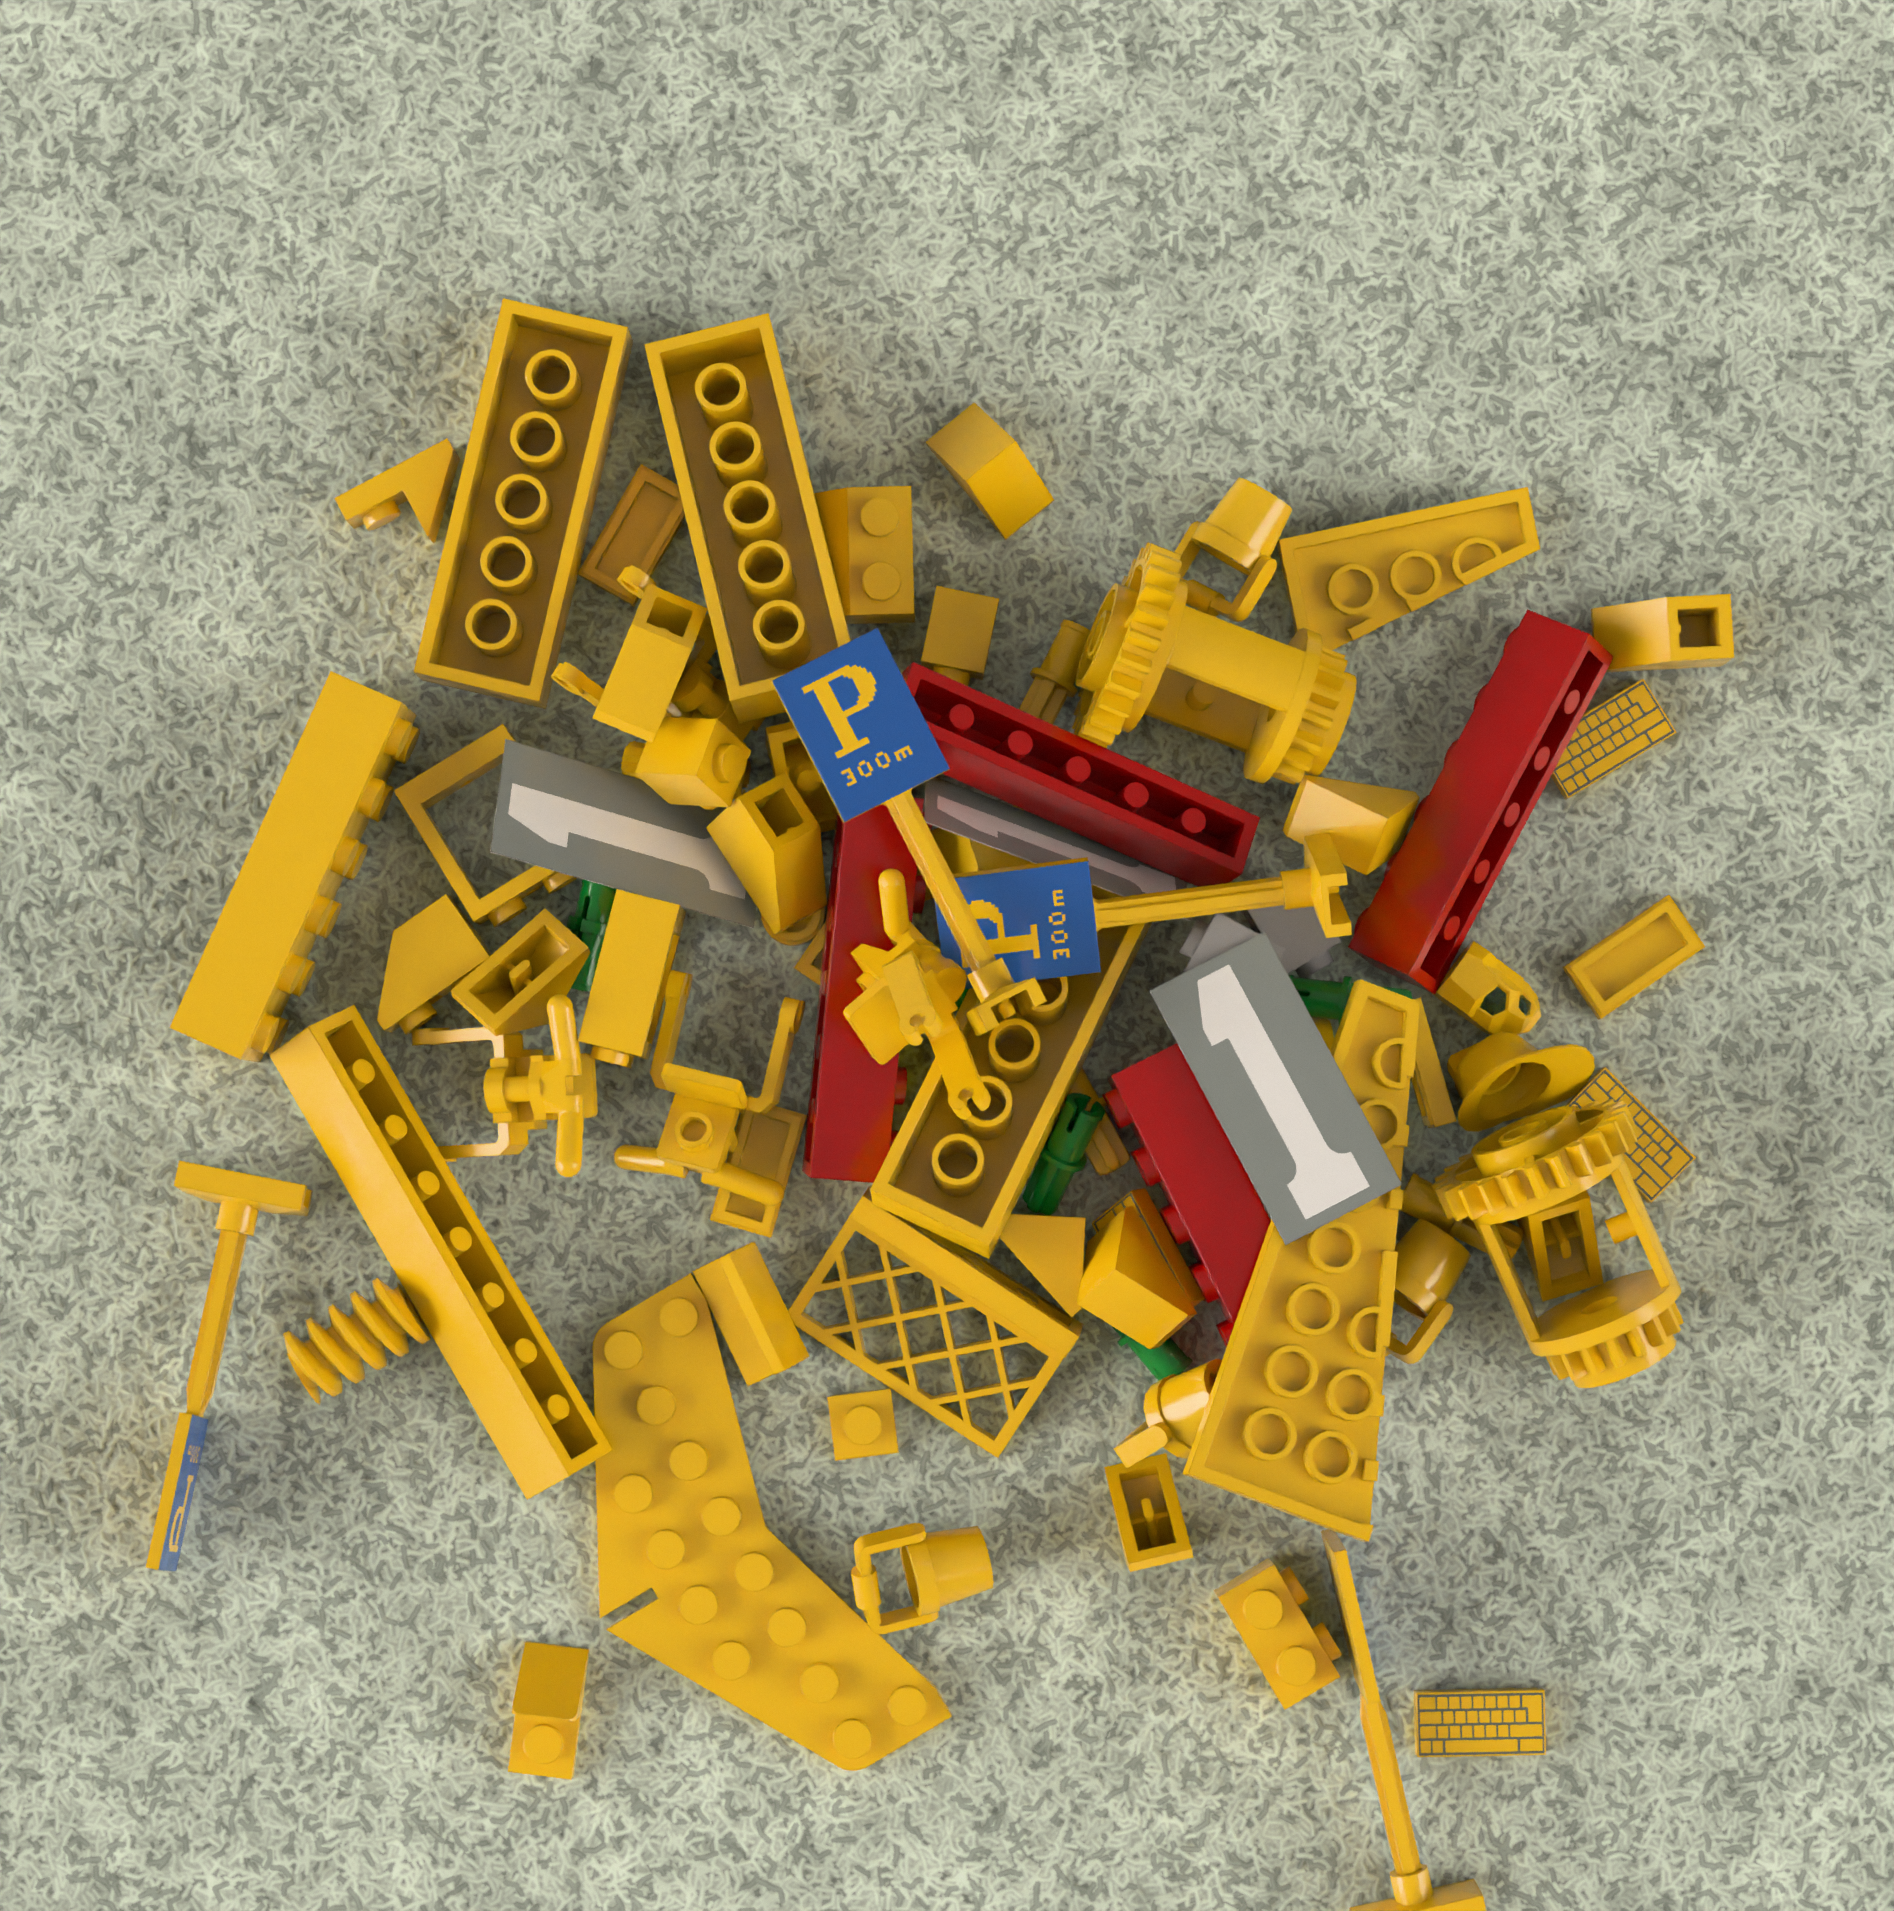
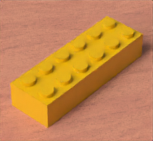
(524, 503)
(748, 506)
(296, 869)
(970, 1172)

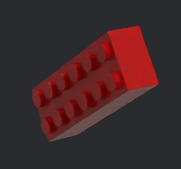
(1198, 1172)

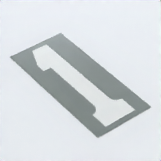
(613, 833)
(1038, 839)
(1275, 1088)

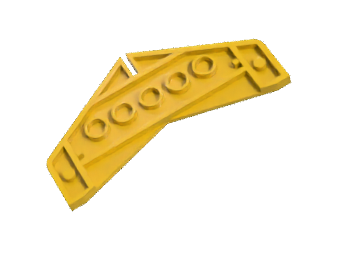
(730, 1594)

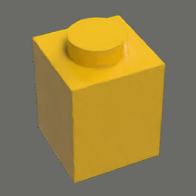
(959, 634)
(694, 762)

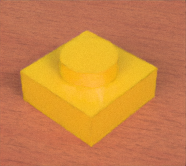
(863, 1424)

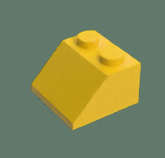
(871, 551)

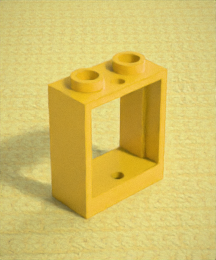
(443, 781)
(631, 978)

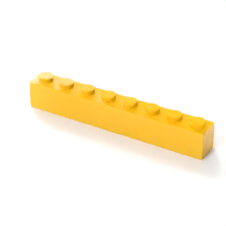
(440, 1251)

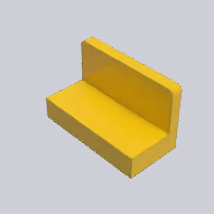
(751, 1314)

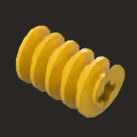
(355, 1338)

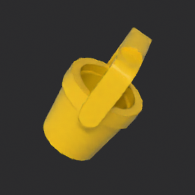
(1242, 535)
(1425, 1276)
(1172, 1414)
(936, 1568)

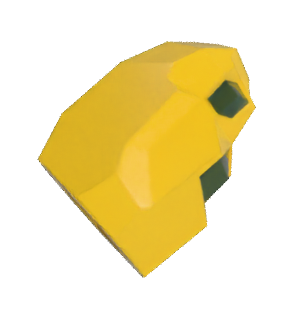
(1489, 993)

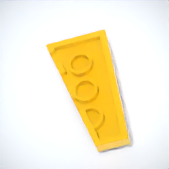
(1386, 567)

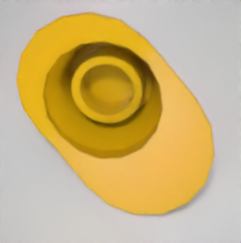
(1513, 1079)

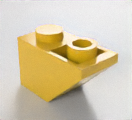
(1666, 632)
(650, 663)
(774, 851)
(426, 962)

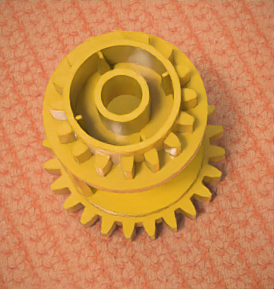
(1209, 677)
(1539, 1164)

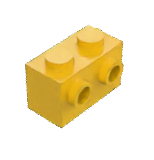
(1277, 1633)

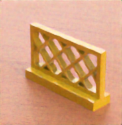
(963, 1275)

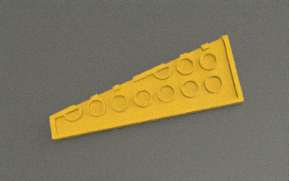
(1308, 1350)

